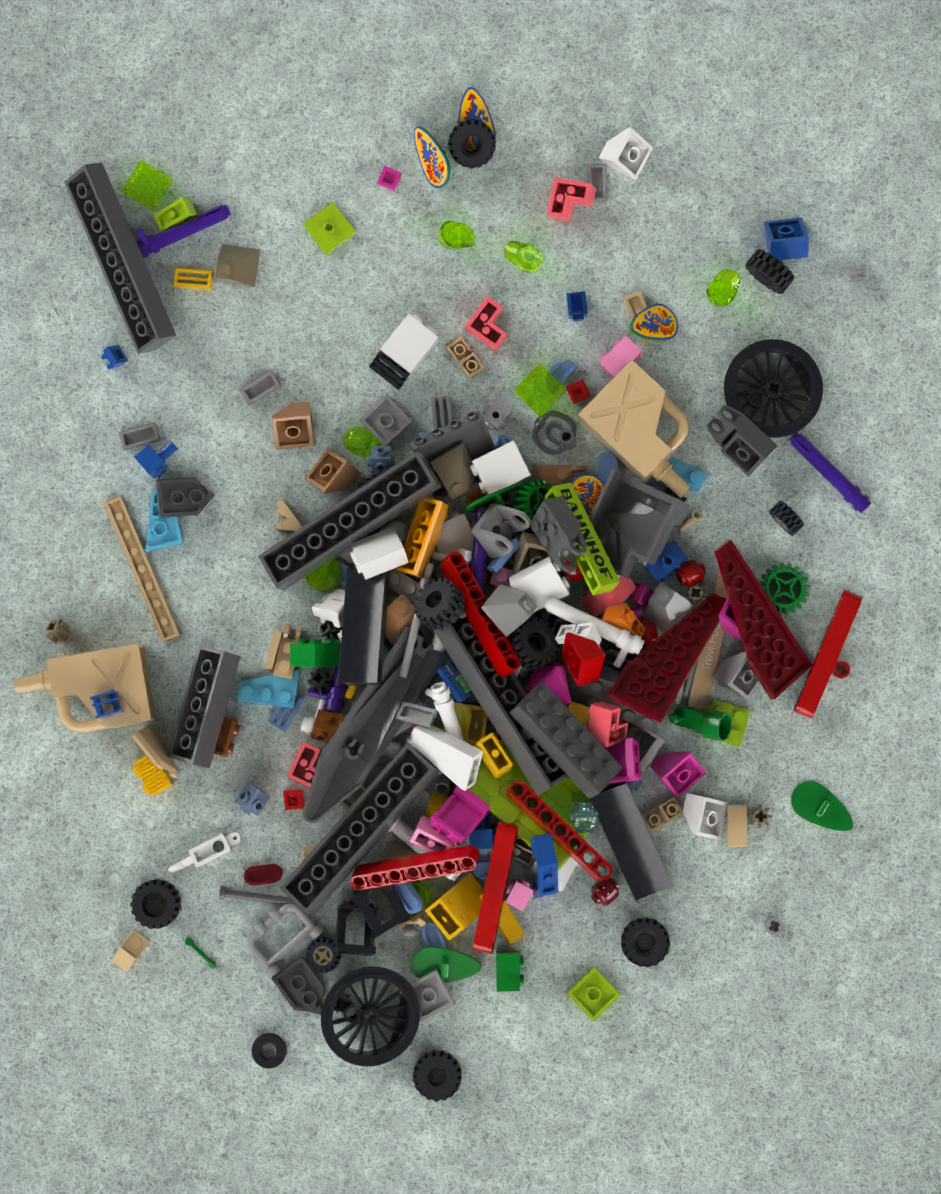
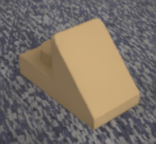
(291, 523)
(130, 951)

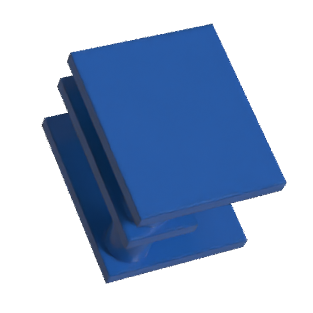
(98, 704)

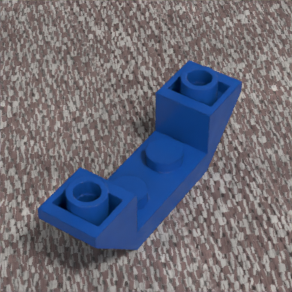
(547, 866)

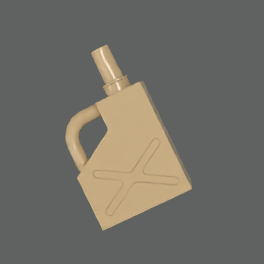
(627, 423)
(93, 674)

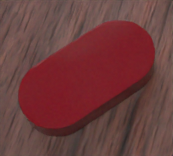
(263, 874)

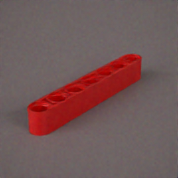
(490, 636)
(828, 655)
(568, 833)
(414, 867)
(495, 887)

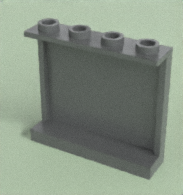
(470, 431)

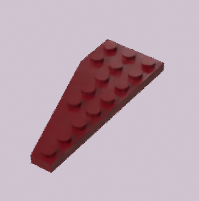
(767, 641)
(659, 672)

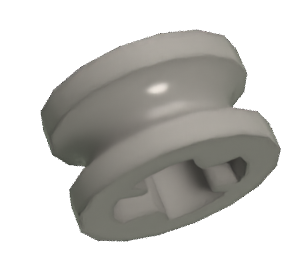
(857, 275)
(779, 927)

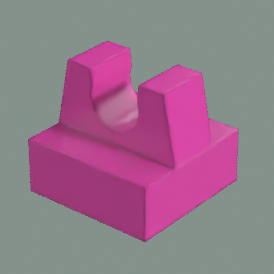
(389, 178)
(642, 595)

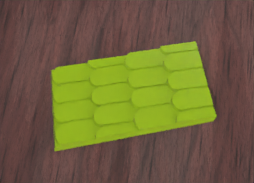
(558, 798)

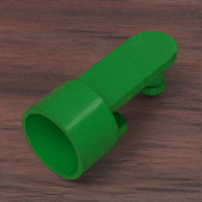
(711, 724)

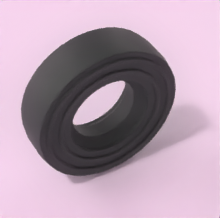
(257, 1050)

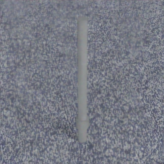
(415, 625)

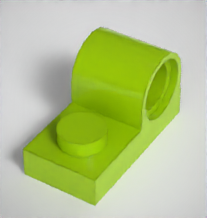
(175, 213)

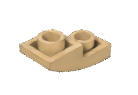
(464, 357)
(662, 814)
(737, 826)

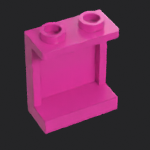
(628, 757)
(459, 816)

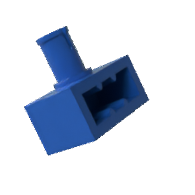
(154, 461)
(670, 559)
(482, 836)

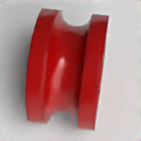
(835, 672)

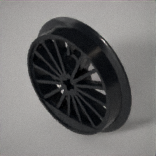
(805, 369)
(406, 1020)

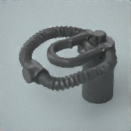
(566, 436)

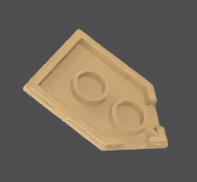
(155, 750)

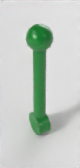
(189, 942)

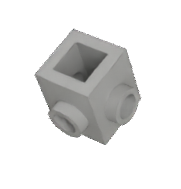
(499, 409)

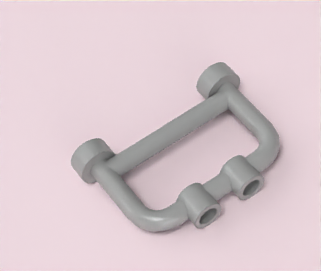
(275, 915)

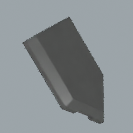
(181, 497)
(301, 986)

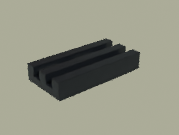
(387, 372)

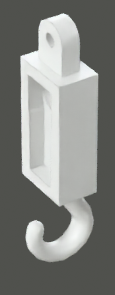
(205, 853)

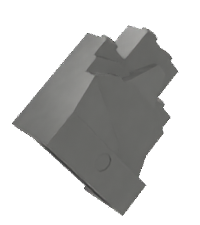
(634, 521)

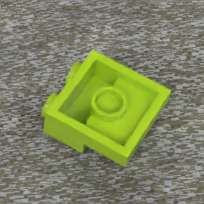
(739, 720)

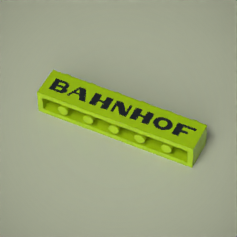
(594, 563)

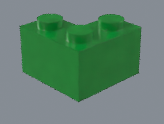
(315, 653)
(508, 971)

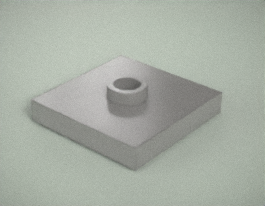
(386, 420)
(432, 994)

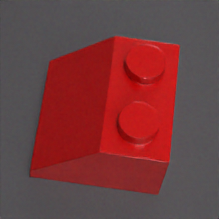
(582, 658)

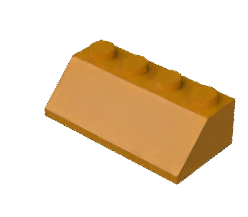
(423, 536)

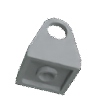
(505, 525)
(658, 744)

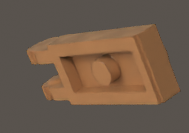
(557, 473)

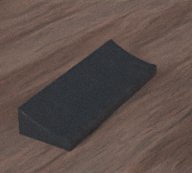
(363, 628)
(630, 841)

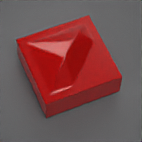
(578, 391)
(294, 799)

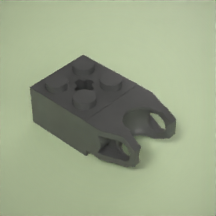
(741, 440)
(559, 532)

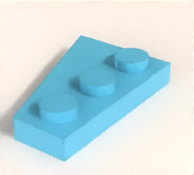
(690, 474)
(161, 531)
(270, 690)

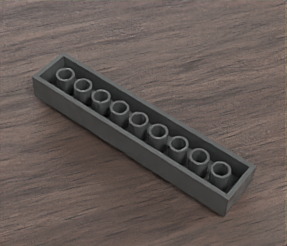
(120, 258)
(350, 521)
(498, 697)
(359, 829)

